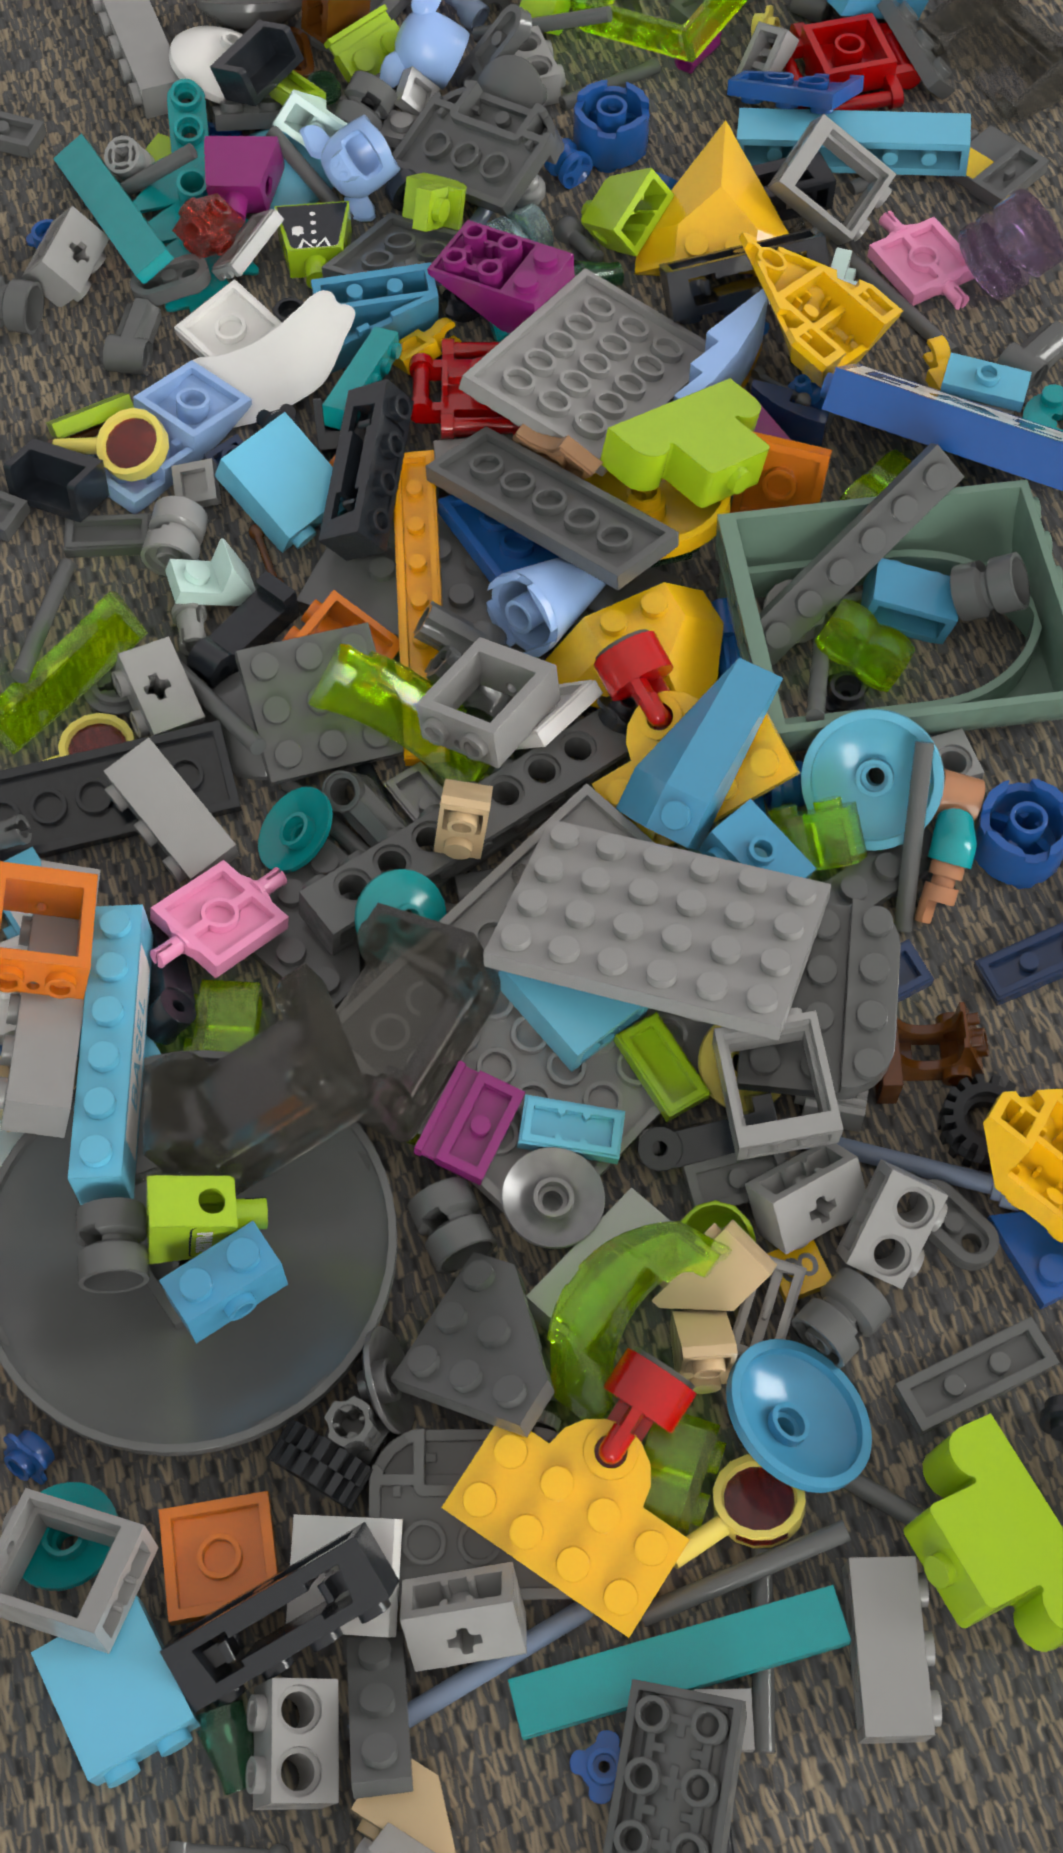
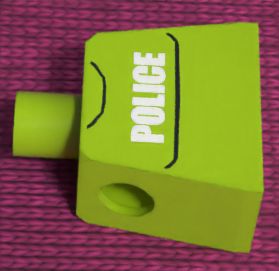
(194, 1214)

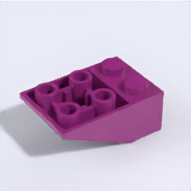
(501, 273)

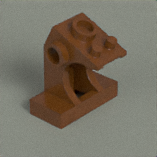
(959, 1047)

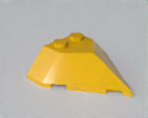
(711, 208)
(819, 315)
(678, 616)
(1027, 1154)

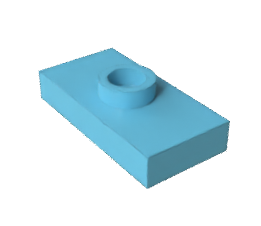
(986, 382)
(577, 1127)

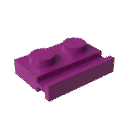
(469, 1123)

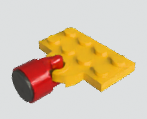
(637, 669)
(579, 1501)

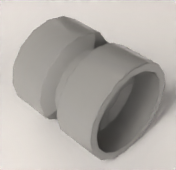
(173, 532)

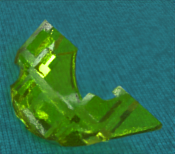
(68, 671)
(385, 698)
(604, 1298)

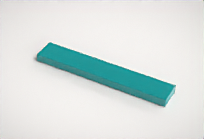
(113, 209)
(680, 1659)

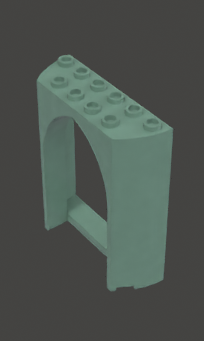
(966, 526)

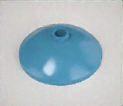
(798, 1416)

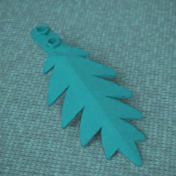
(183, 184)

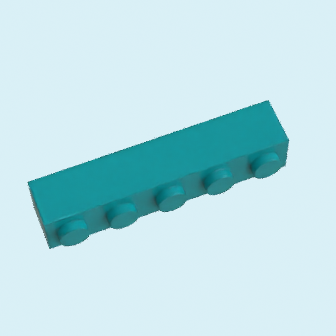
(367, 367)

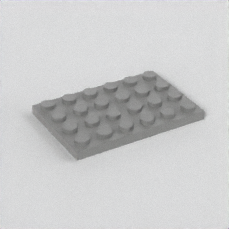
(585, 364)
(660, 928)

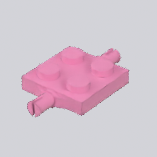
(921, 260)
(219, 918)

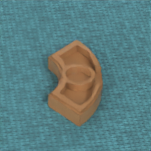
(560, 451)

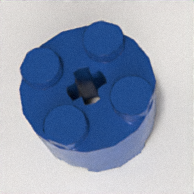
(611, 124)
(1021, 833)

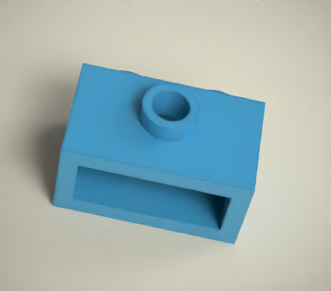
(910, 600)
(755, 841)
(224, 1282)

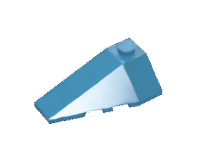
(695, 763)

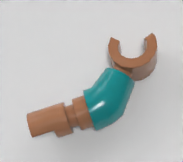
(952, 841)

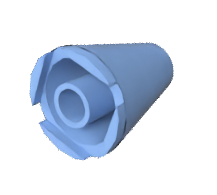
(540, 603)

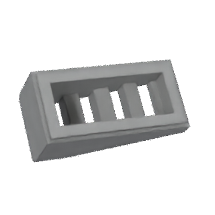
(759, 46)

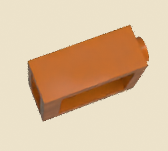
(49, 894)

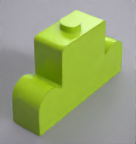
(694, 443)
(990, 1535)

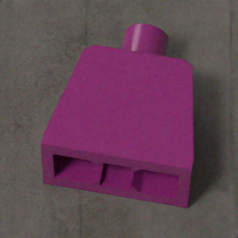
(243, 170)

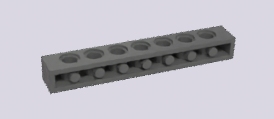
(532, 803)

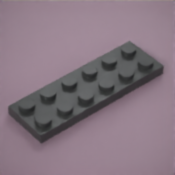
(553, 507)

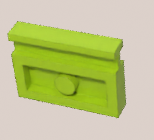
(364, 43)

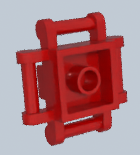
(855, 48)
(457, 412)

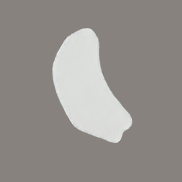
(289, 359)

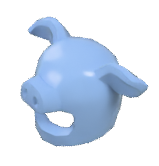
(427, 43)
(354, 161)

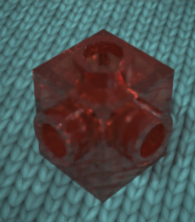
(207, 225)

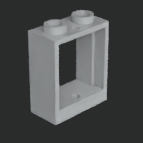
(878, 175)
(524, 677)
(788, 1133)
(115, 1584)

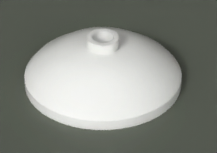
(194, 53)

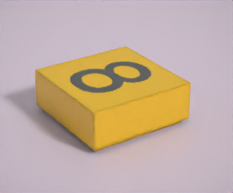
(816, 1274)

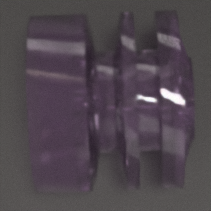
(1011, 244)

